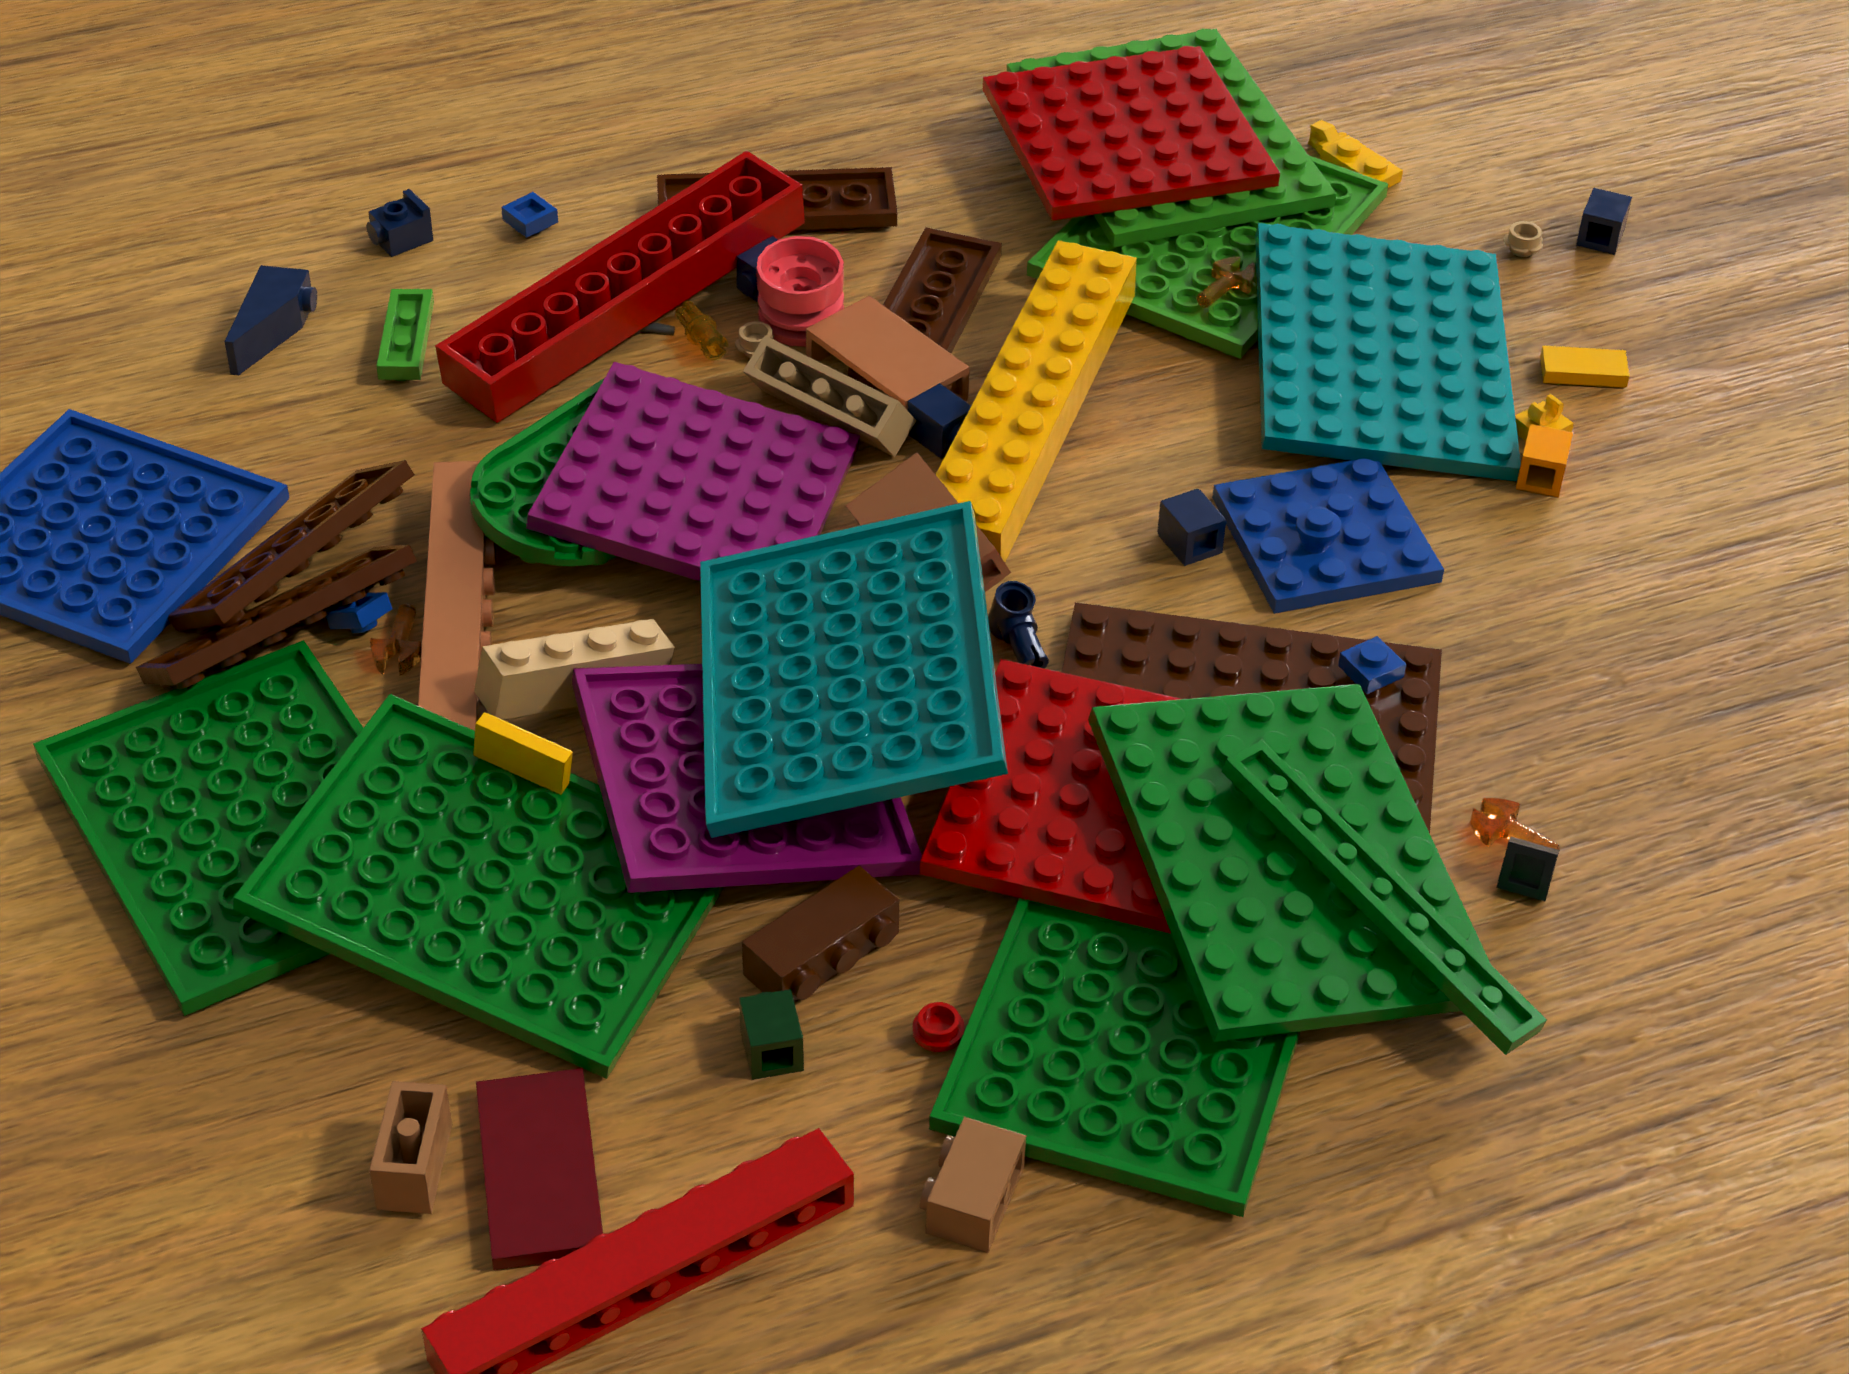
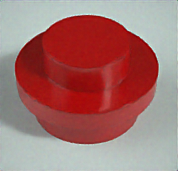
(938, 1027)

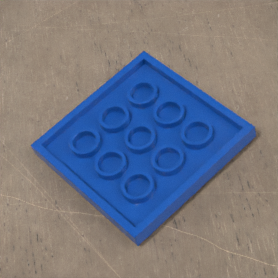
(1373, 554)

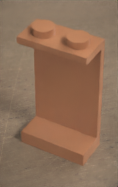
(886, 351)
(915, 489)

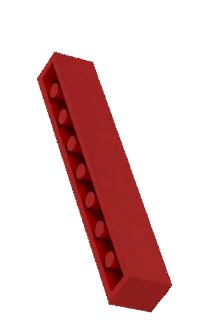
(644, 1262)

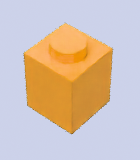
(1544, 460)

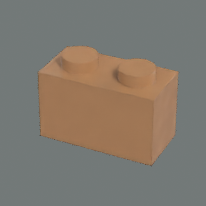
(411, 1147)
(973, 1184)

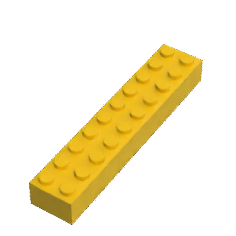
(1037, 387)

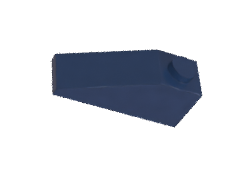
(269, 315)

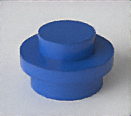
(1318, 527)

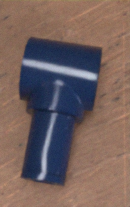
(1014, 623)

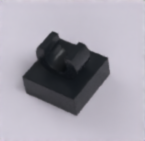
(1527, 868)

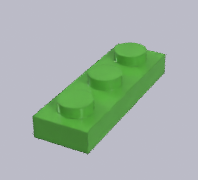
(405, 334)

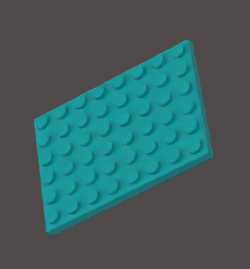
(1383, 353)
(847, 671)

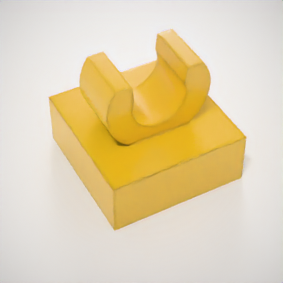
(1543, 414)

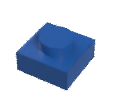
(529, 214)
(361, 614)
(1372, 664)

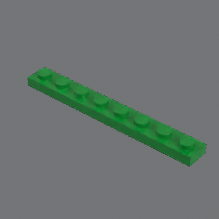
(1384, 897)

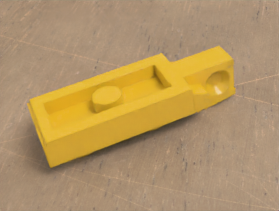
(1351, 154)

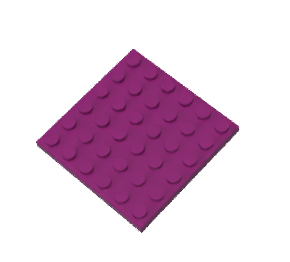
(689, 474)
(651, 773)

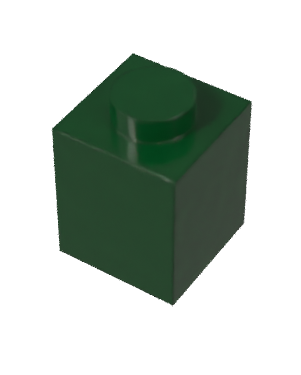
(771, 1034)

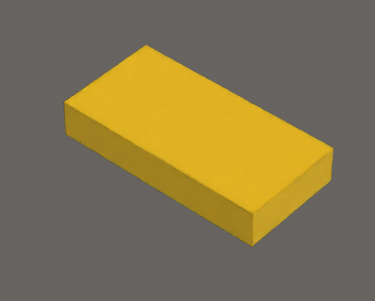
(1584, 366)
(522, 753)

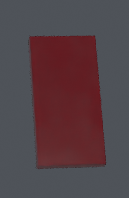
(538, 1167)

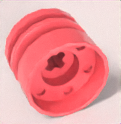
(798, 286)

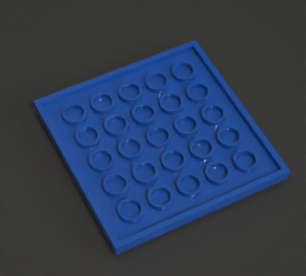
(118, 531)

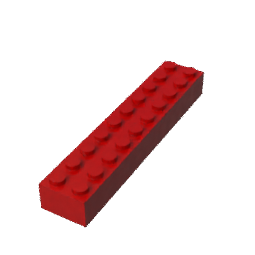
(618, 286)

